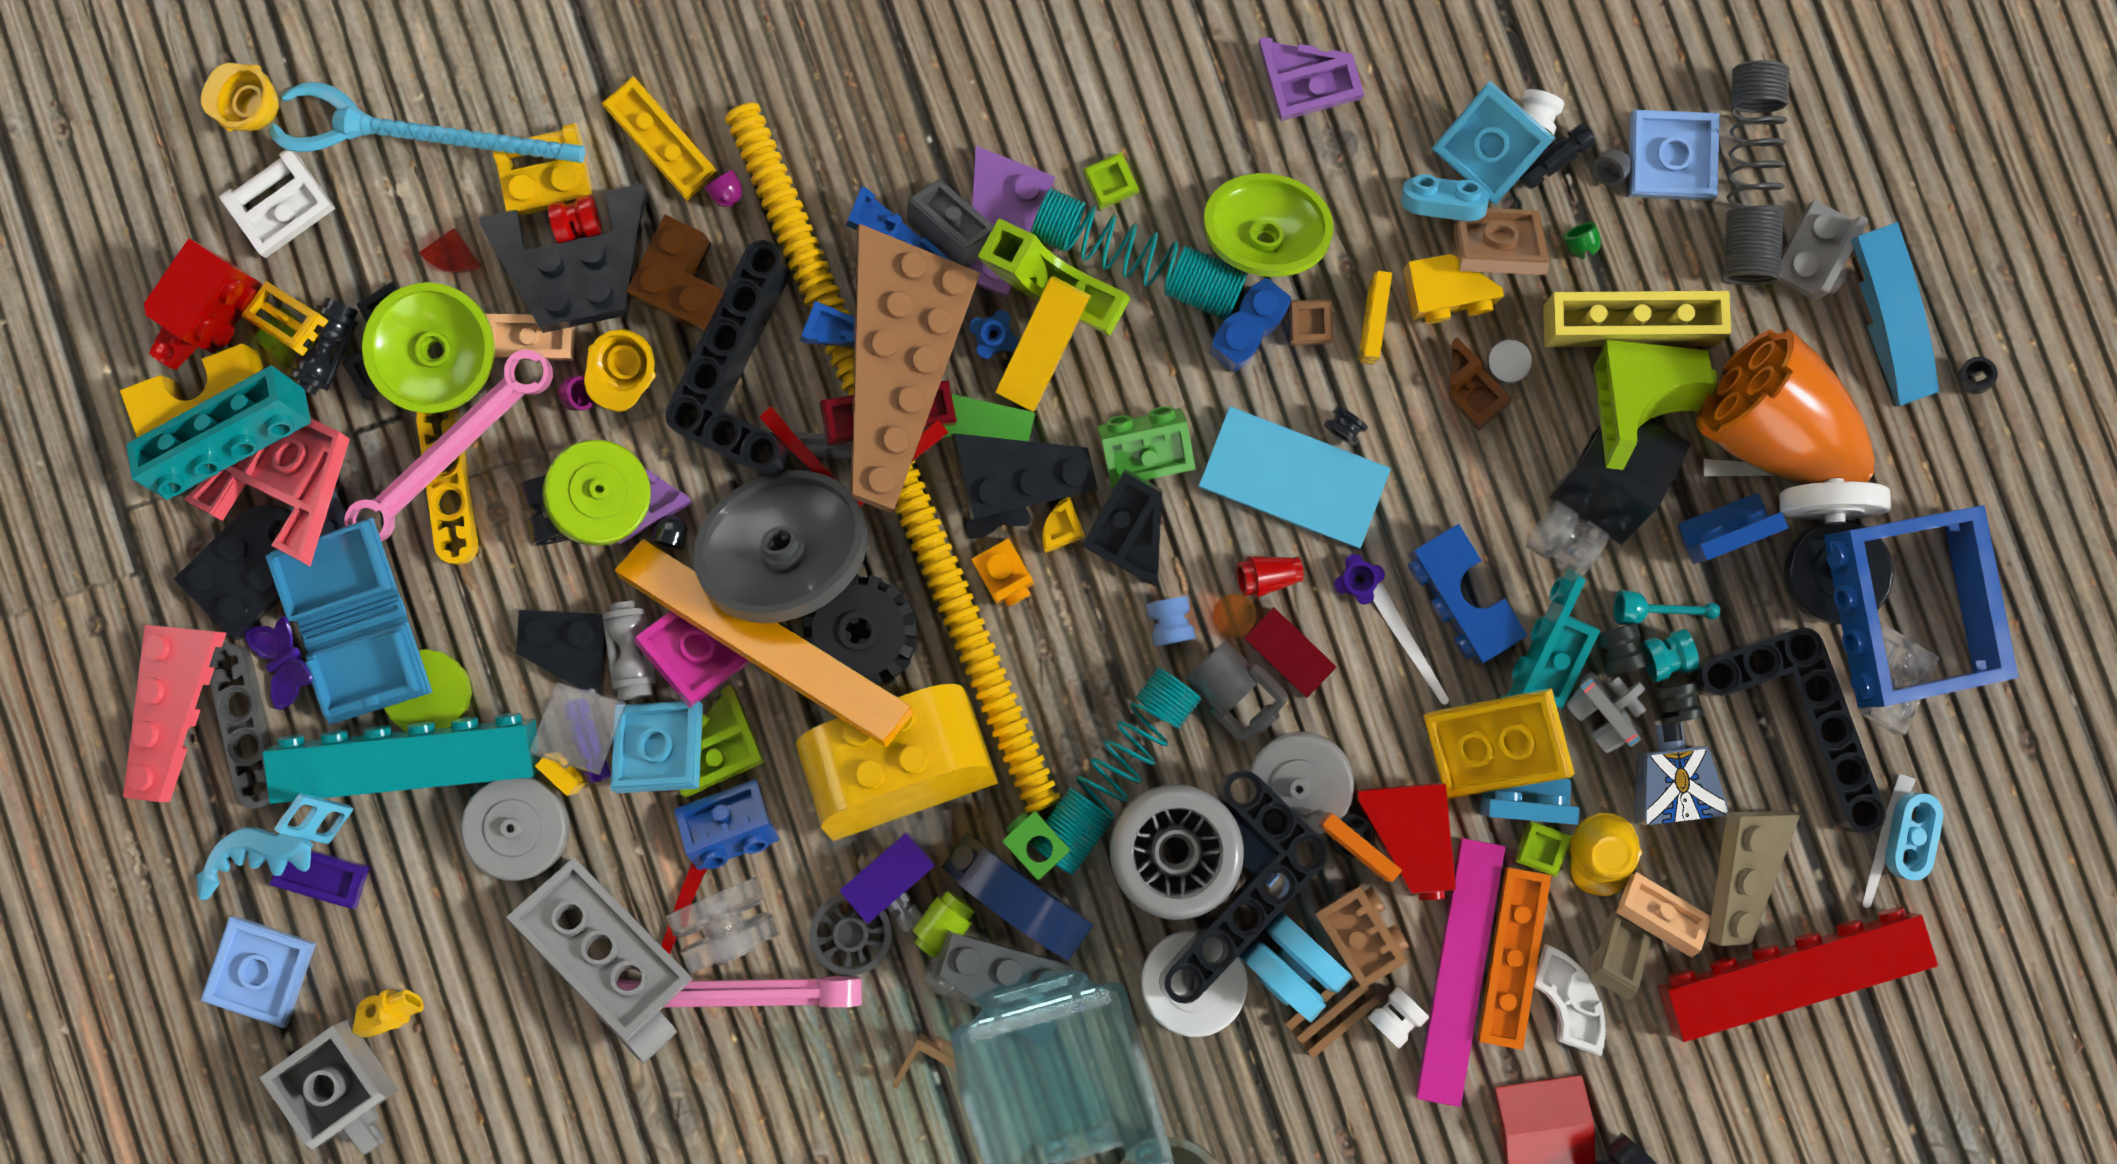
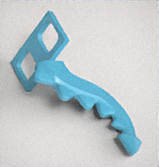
(260, 845)

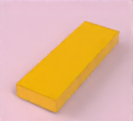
(660, 138)
(1043, 343)

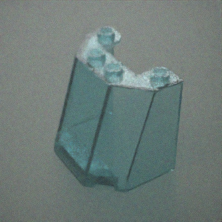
(1058, 1075)

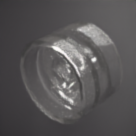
(723, 926)

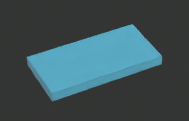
(1294, 478)

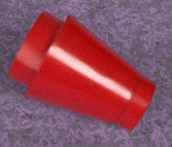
(1267, 574)

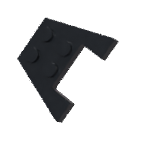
(576, 278)

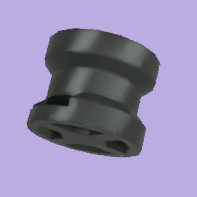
(1679, 703)

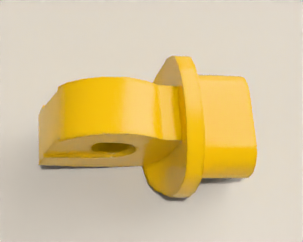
(385, 1012)

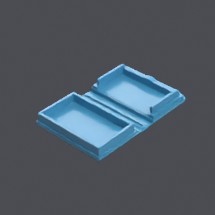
(351, 623)

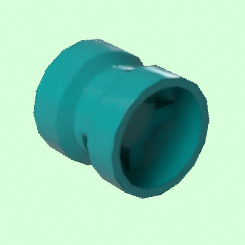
(1670, 655)

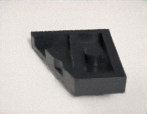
(1129, 527)
(565, 645)

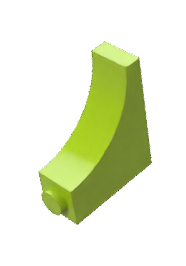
(1642, 383)

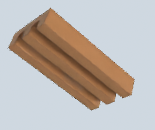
(1339, 1028)

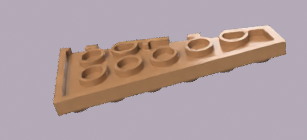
(903, 339)

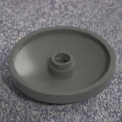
(780, 546)

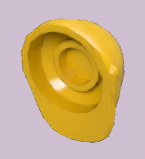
(240, 97)
(618, 369)
(1603, 853)

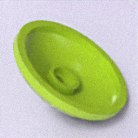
(1268, 225)
(400, 342)

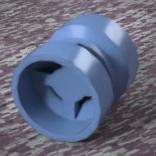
(1170, 625)

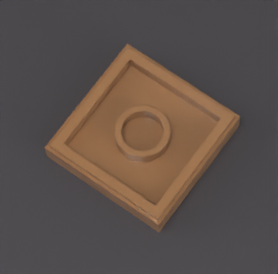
(1502, 243)

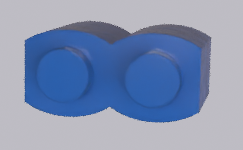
(1243, 331)

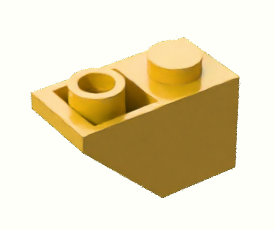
(1439, 288)

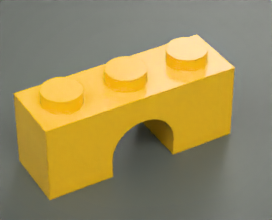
(161, 399)

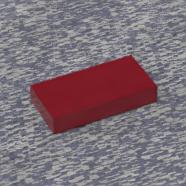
(1290, 652)

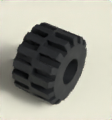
(887, 619)

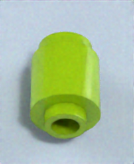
(943, 915)

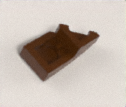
(1473, 389)

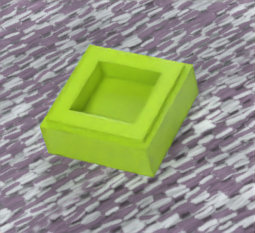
(1110, 181)
(1542, 848)

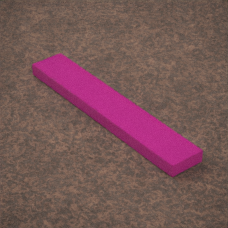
(1460, 972)

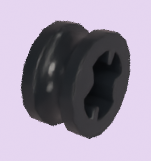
(1345, 425)

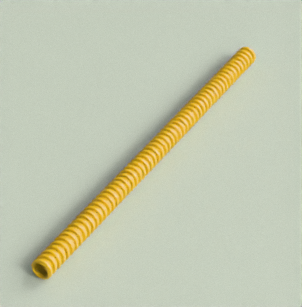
(912, 502)

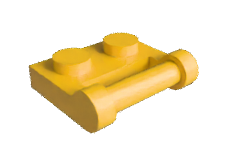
(536, 186)

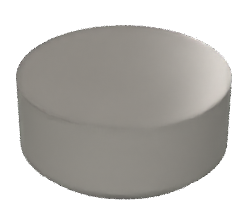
(1509, 361)

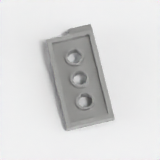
(629, 1014)

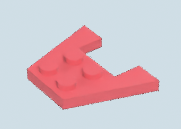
(293, 470)

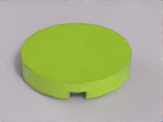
(447, 701)

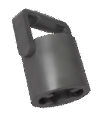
(1228, 678)

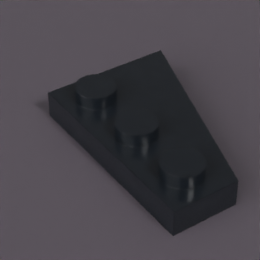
(1018, 473)

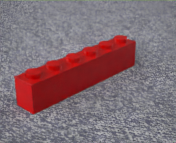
(1797, 974)

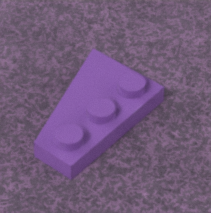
(1005, 192)

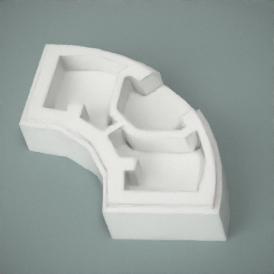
(1574, 1000)

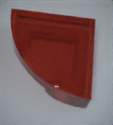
(451, 254)

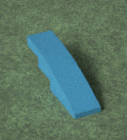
(1898, 314)

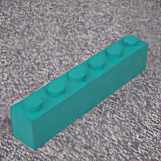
(401, 759)

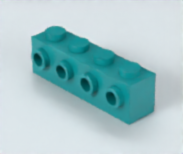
(218, 433)

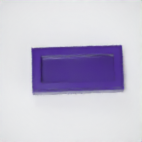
(887, 877)
(327, 879)

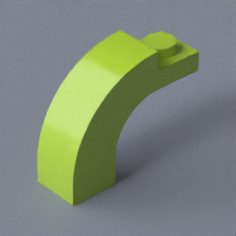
(1028, 266)

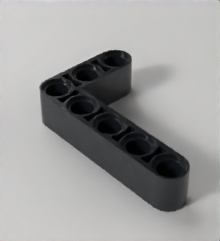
(730, 364)
(1809, 716)
(1252, 891)

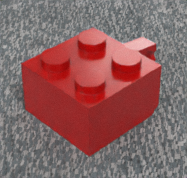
(197, 304)

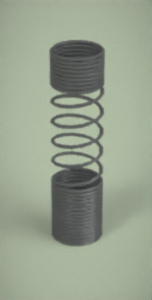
(1756, 231)

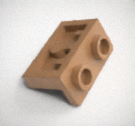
(1362, 935)

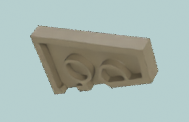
(1747, 871)

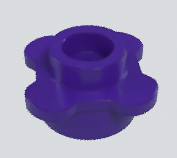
(1371, 575)

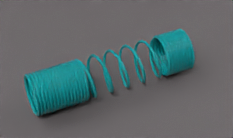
(1196, 279)
(1077, 818)

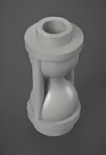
(632, 673)

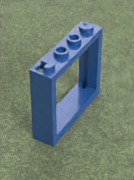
(1978, 597)

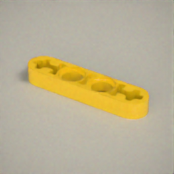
(453, 480)

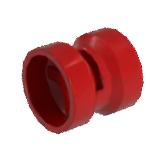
(575, 219)

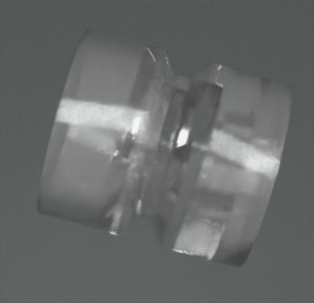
(1567, 540)

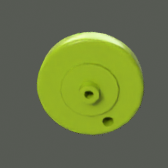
(596, 492)

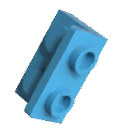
(1532, 802)

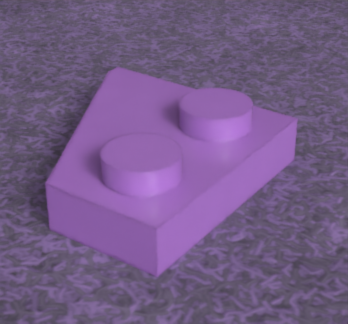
(1308, 78)

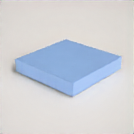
(1673, 155)
(258, 971)

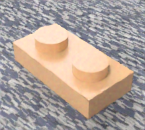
(522, 332)
(1664, 915)

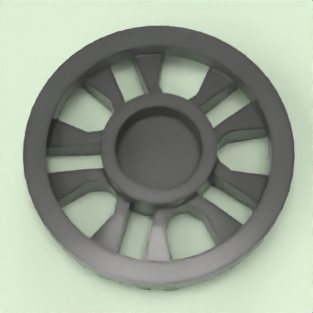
(850, 936)

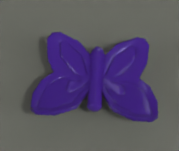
(288, 662)

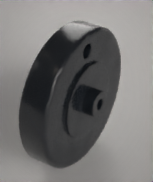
(1810, 576)

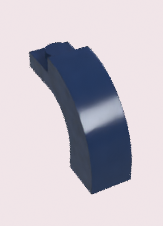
(1016, 897)

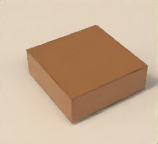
(1310, 322)

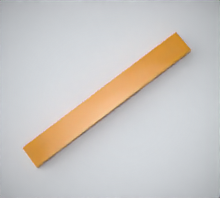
(768, 646)

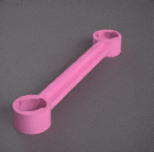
(453, 442)
(824, 992)

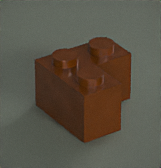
(668, 272)

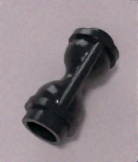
(314, 368)

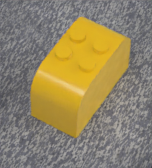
(926, 763)

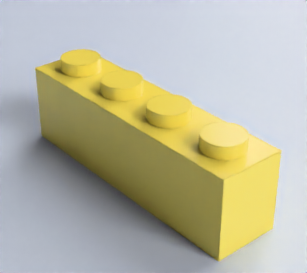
(1637, 317)

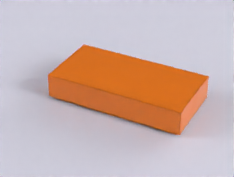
(1359, 847)

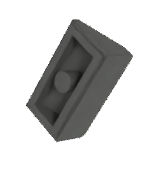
(949, 222)

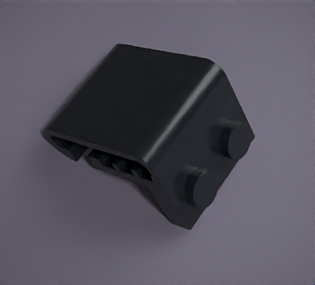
(1623, 498)

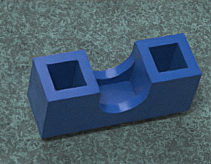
(1479, 630)

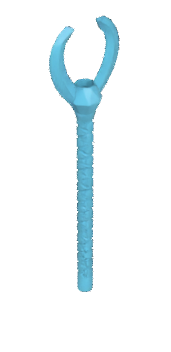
(351, 122)

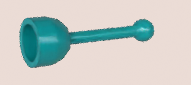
(1632, 608)

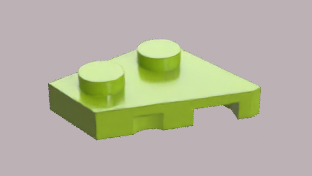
(726, 742)

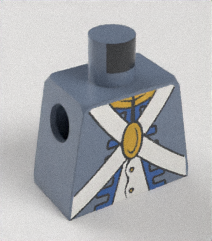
(1676, 781)

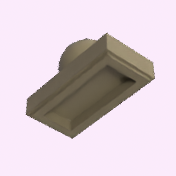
(1620, 956)

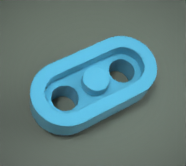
(1445, 198)
(1915, 836)

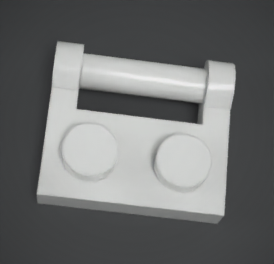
(282, 213)

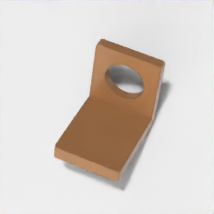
(939, 1049)

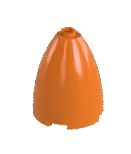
(1787, 413)

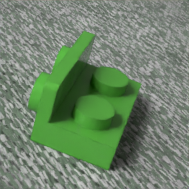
(1147, 444)

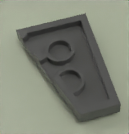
(988, 967)

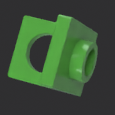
(1026, 828)

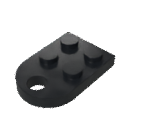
(232, 572)

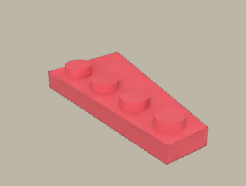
(168, 688)

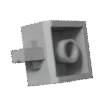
(332, 1089)

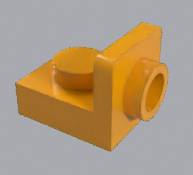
(1004, 573)

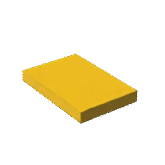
(1499, 744)

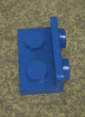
(1729, 528)
(726, 825)

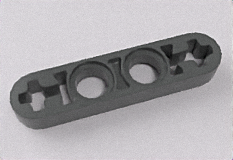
(234, 727)

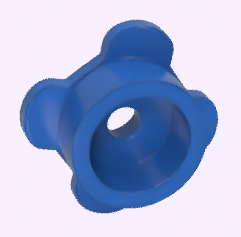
(1003, 342)

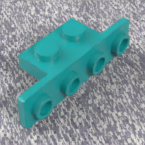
(1558, 645)

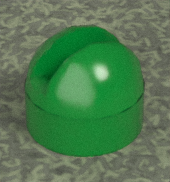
(1583, 238)

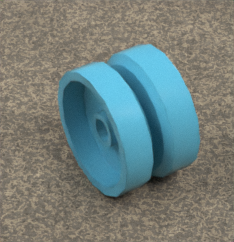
(1294, 966)

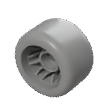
(1199, 879)

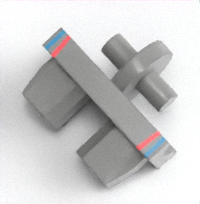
(1620, 725)

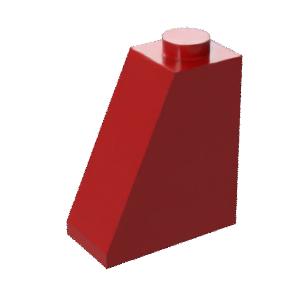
(1413, 834)

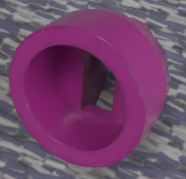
(725, 189)
(573, 394)

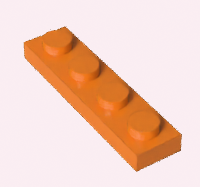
(1514, 958)

